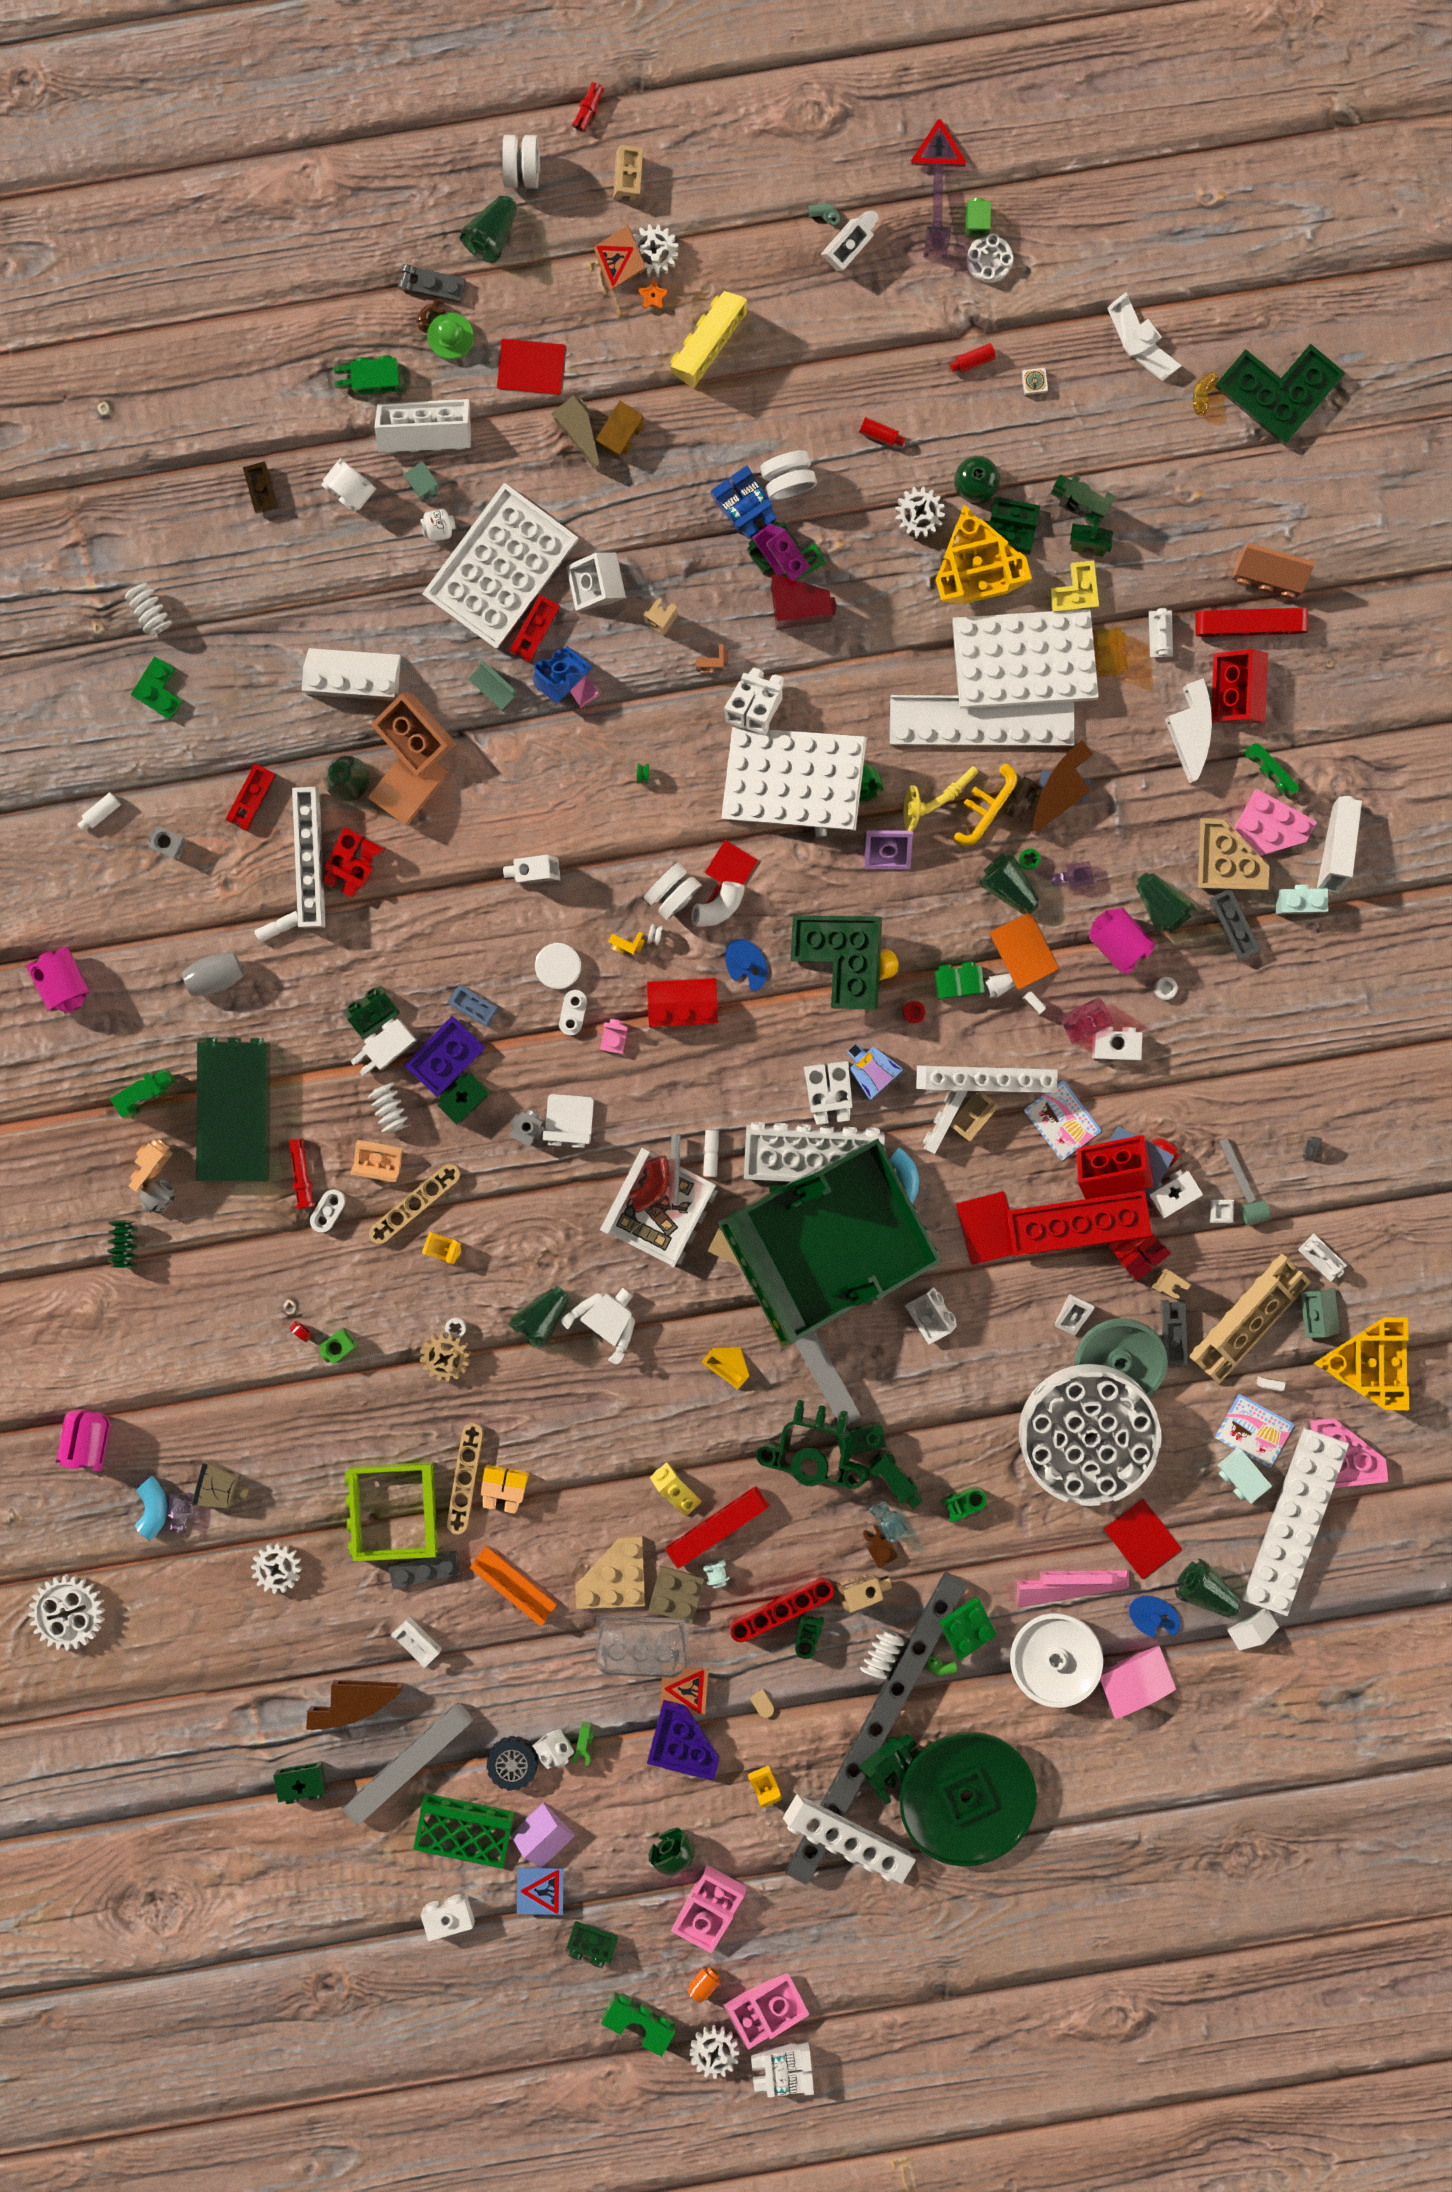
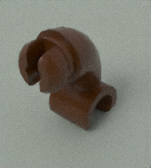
(424, 315)

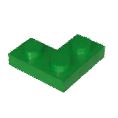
(151, 689)

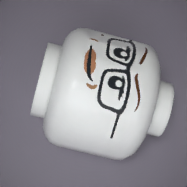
(437, 525)

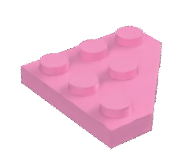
(1272, 824)
(1361, 1462)

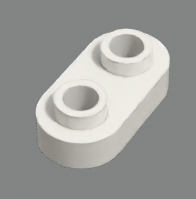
(573, 1012)
(328, 1210)

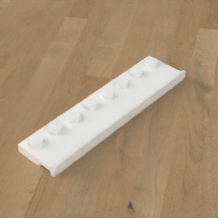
(940, 722)

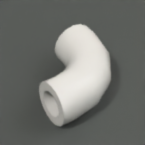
(719, 909)

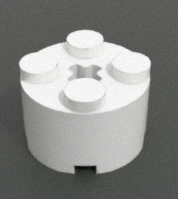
(348, 484)

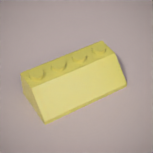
(709, 338)

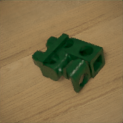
(1081, 498)
(901, 1486)
(889, 1764)

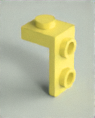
(675, 1490)

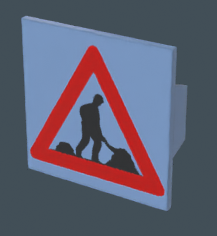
(540, 1891)

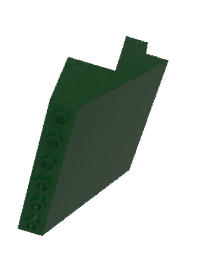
(830, 1242)

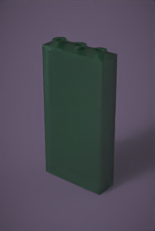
(233, 1110)

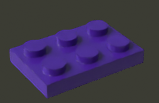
(445, 1056)

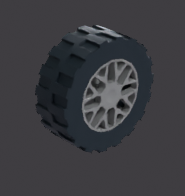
(512, 1763)

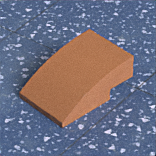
(404, 793)

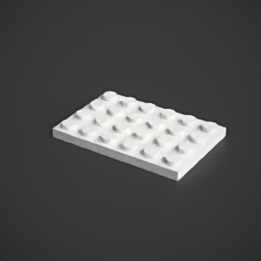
(500, 566)
(1025, 659)
(794, 778)

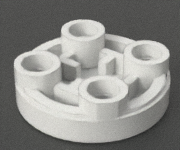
(989, 259)
(558, 966)

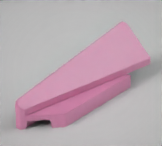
(1069, 1584)

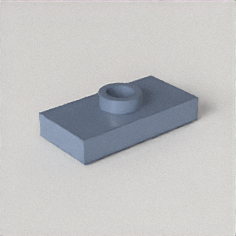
(473, 1005)

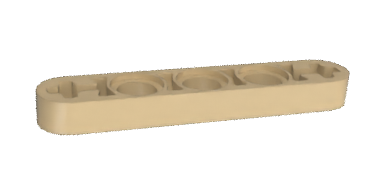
(406, 1211)
(465, 1489)

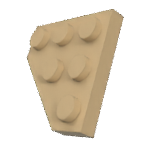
(1228, 858)
(615, 1577)

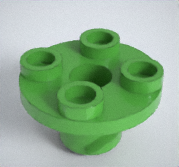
(450, 336)

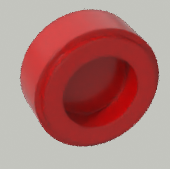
(913, 1012)
(301, 1331)

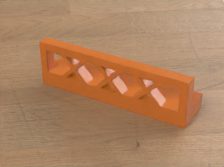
(513, 1585)

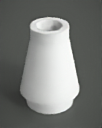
(998, 985)

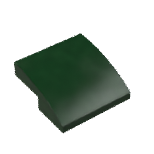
(1015, 522)

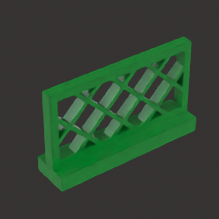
(470, 1813)

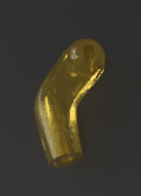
(1201, 391)

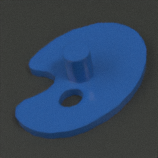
(741, 958)
(1147, 1614)

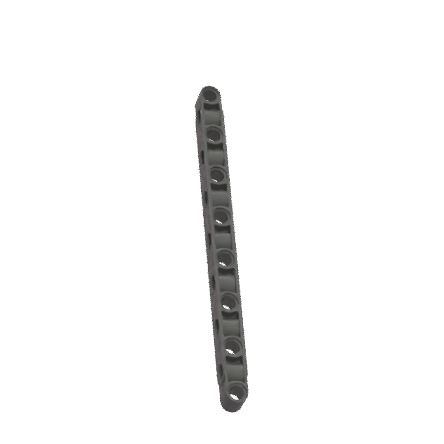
(883, 1712)

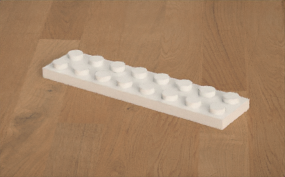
(1295, 1521)

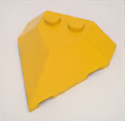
(979, 563)
(1374, 1363)

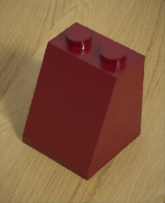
(800, 603)

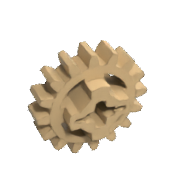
(440, 1348)

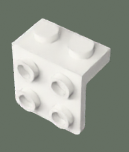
(568, 1120)

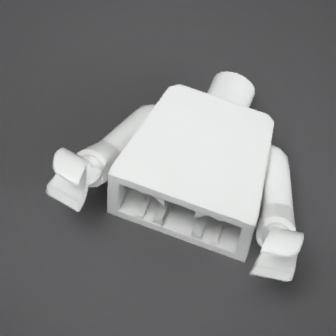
(608, 1318)

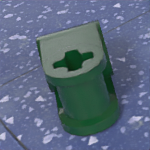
(808, 1631)

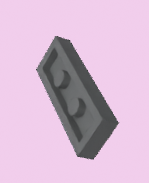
(1234, 924)
(424, 1569)

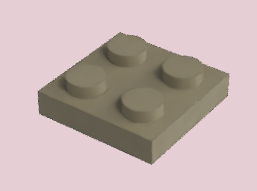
(676, 1593)

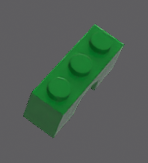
(623, 2012)

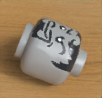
(157, 1196)

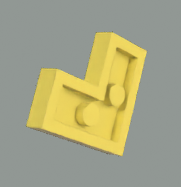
(1081, 594)

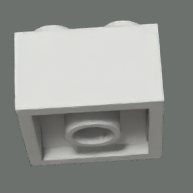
(596, 581)

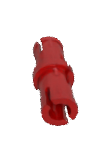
(588, 107)

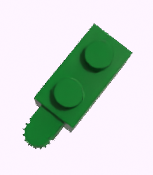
(370, 376)

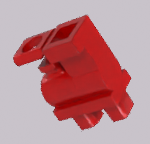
(345, 865)

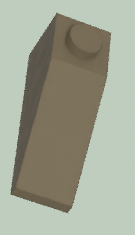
(575, 423)

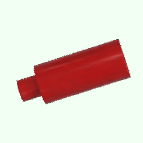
(973, 358)
(881, 433)

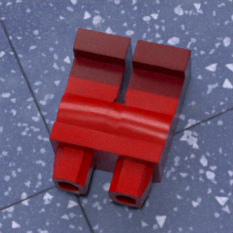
(1132, 1260)

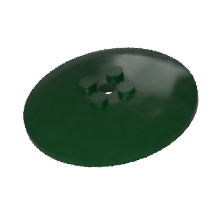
(973, 1828)

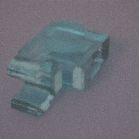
(890, 1523)

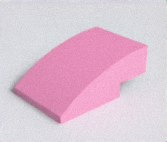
(1136, 1682)
(709, 1908)
(766, 2010)

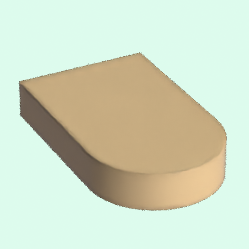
(762, 1704)

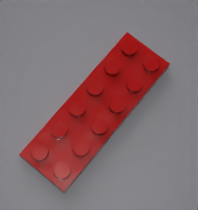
(1079, 1223)

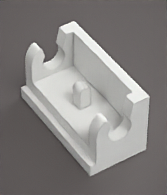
(416, 1642)

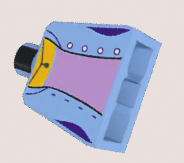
(872, 1069)

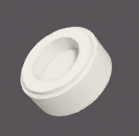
(1165, 988)

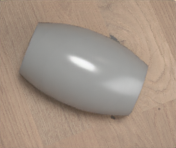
(212, 974)

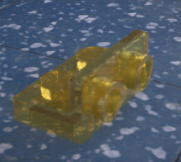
(1109, 652)

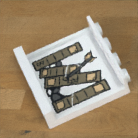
(666, 1225)

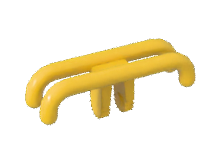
(995, 805)

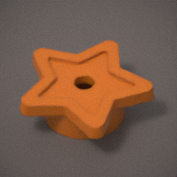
(653, 301)

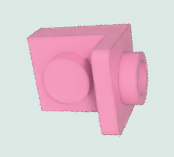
(614, 1036)

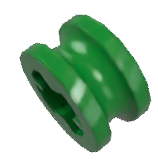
(643, 773)
(1027, 852)

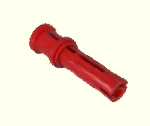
(302, 1184)

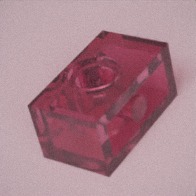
(1085, 1020)

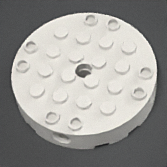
(1083, 1402)

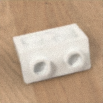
(931, 1315)

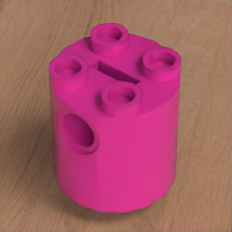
(1120, 939)
(58, 981)

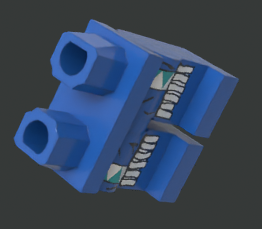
(749, 508)

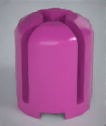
(83, 1440)

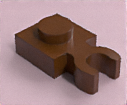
(880, 1549)

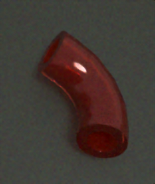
(655, 1185)

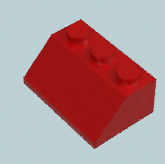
(1239, 687)
(682, 1002)
(1114, 1167)

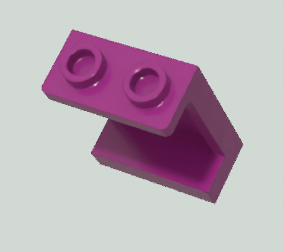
(781, 551)

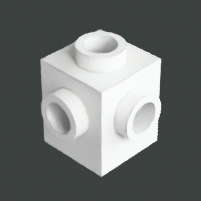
(554, 1749)

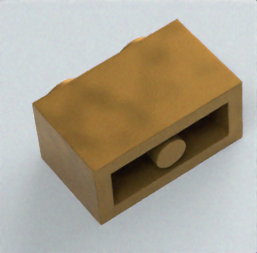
(620, 430)

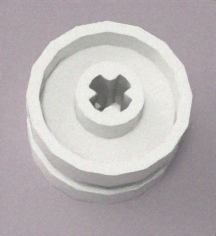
(521, 161)
(788, 475)
(674, 893)

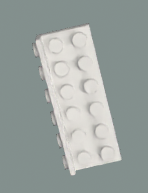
(791, 1152)

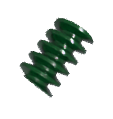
(122, 1244)

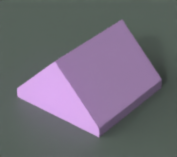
(887, 849)
(541, 1835)

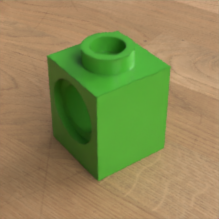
(978, 217)
(346, 1342)

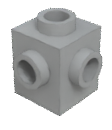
(519, 1132)

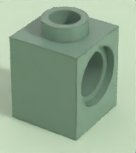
(422, 482)

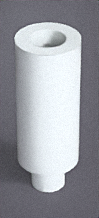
(99, 811)

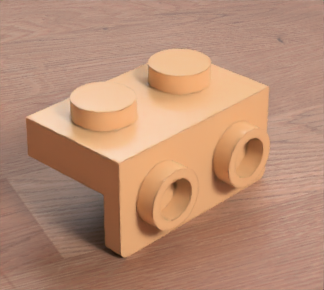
(377, 1161)

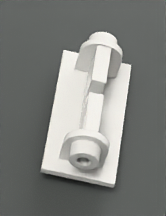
(1160, 633)
(1322, 1257)

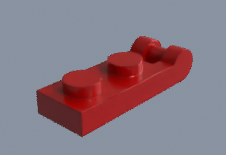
(535, 628)
(251, 796)

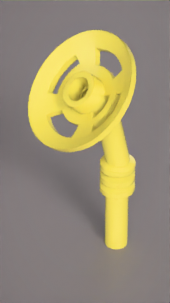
(915, 808)

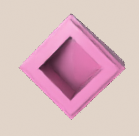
(584, 692)

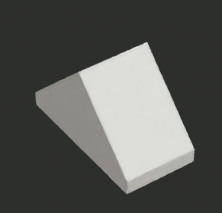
(1073, 1314)
(1253, 1630)

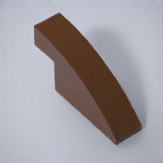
(1062, 787)
(352, 1702)

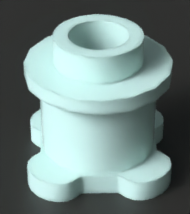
(716, 1573)

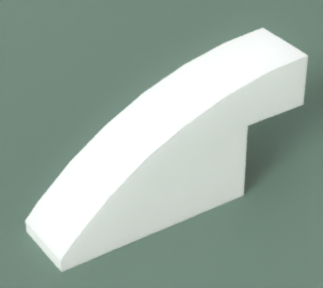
(1192, 729)

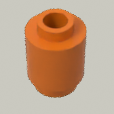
(704, 1984)

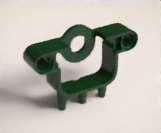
(845, 1467)

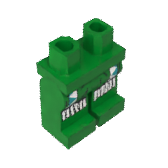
(142, 1091)

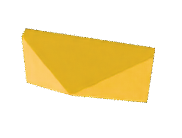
(727, 1364)

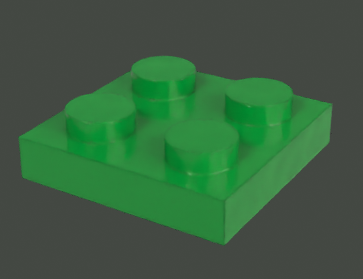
(967, 1628)

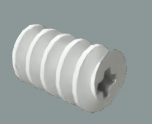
(146, 610)
(388, 1109)
(884, 1654)

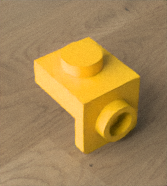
(621, 945)
(442, 1247)
(765, 1786)

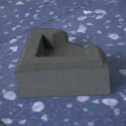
(1312, 1147)

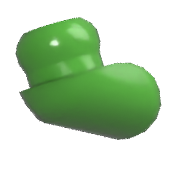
(938, 1668)

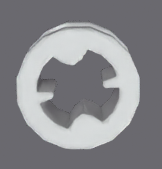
(654, 934)
(456, 1320)

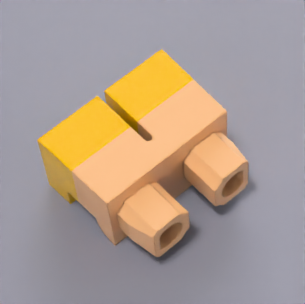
(493, 1487)

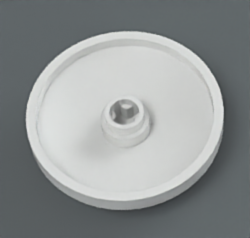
(1056, 1660)

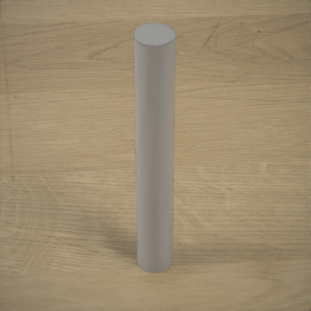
(674, 1168)
(1238, 1172)

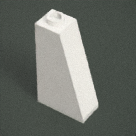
(1340, 845)

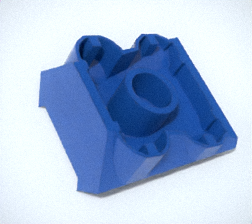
(560, 673)

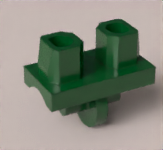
(1091, 537)

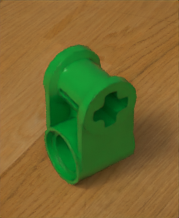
(963, 1504)

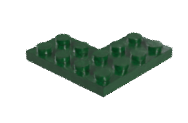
(1278, 402)
(851, 946)

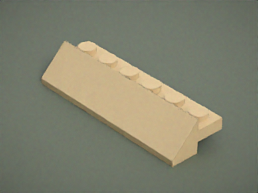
(1249, 1319)

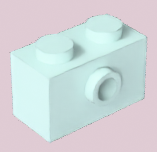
(1301, 900)
(1243, 1475)

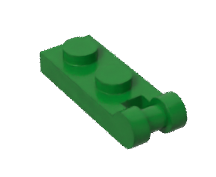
(1272, 769)

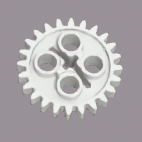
(59, 1592)

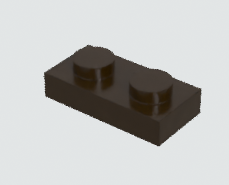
(260, 487)

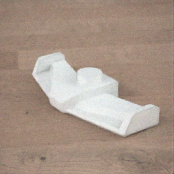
(1141, 339)

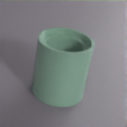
(1255, 1212)

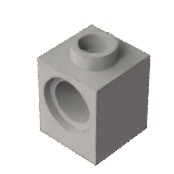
(176, 846)

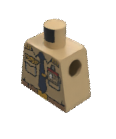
(853, 1592)

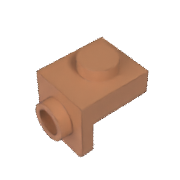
(709, 665)

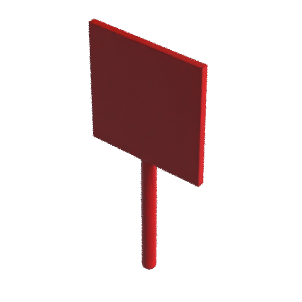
(730, 865)

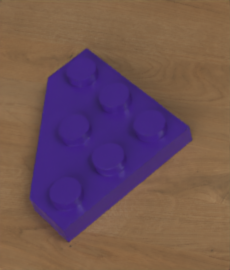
(682, 1744)

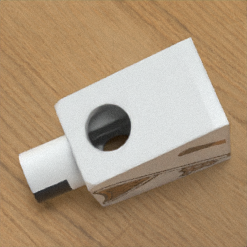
(541, 869)

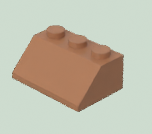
(1272, 571)
(413, 733)

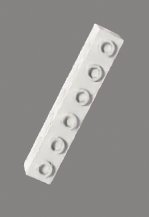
(308, 857)
(986, 1079)
(804, 1810)

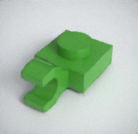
(585, 1738)

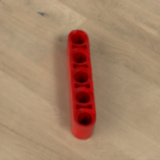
(1251, 622)
(717, 1527)
(776, 1619)

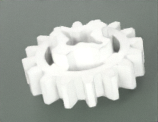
(663, 249)
(912, 507)
(284, 1570)
(721, 2056)

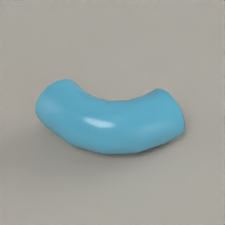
(906, 1172)
(155, 1508)

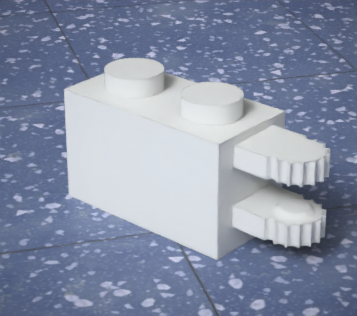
(850, 241)
(385, 1046)

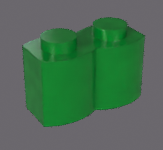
(959, 981)

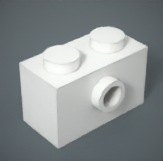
(447, 1917)

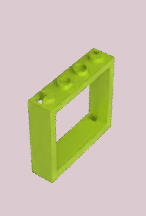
(354, 1521)

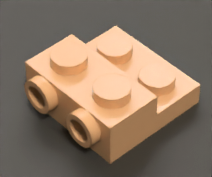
(151, 1159)

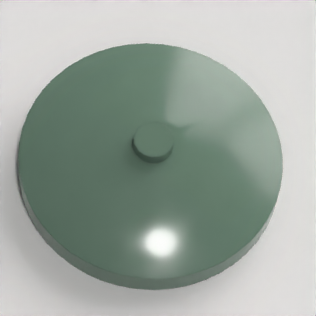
(1128, 1348)

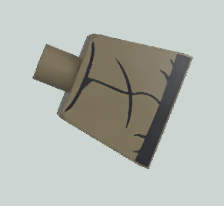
(218, 1486)

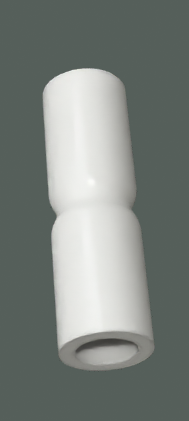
(274, 928)
(711, 1150)

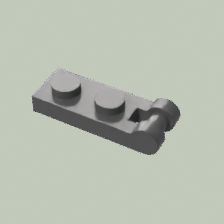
(432, 284)
(1174, 1332)

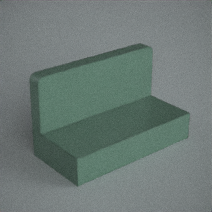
(493, 686)
(1320, 1313)

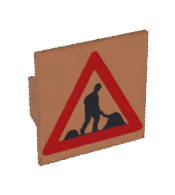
(619, 257)
(687, 1689)

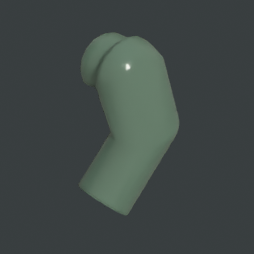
(826, 211)

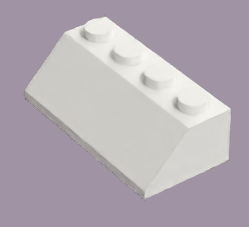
(423, 426)
(351, 674)

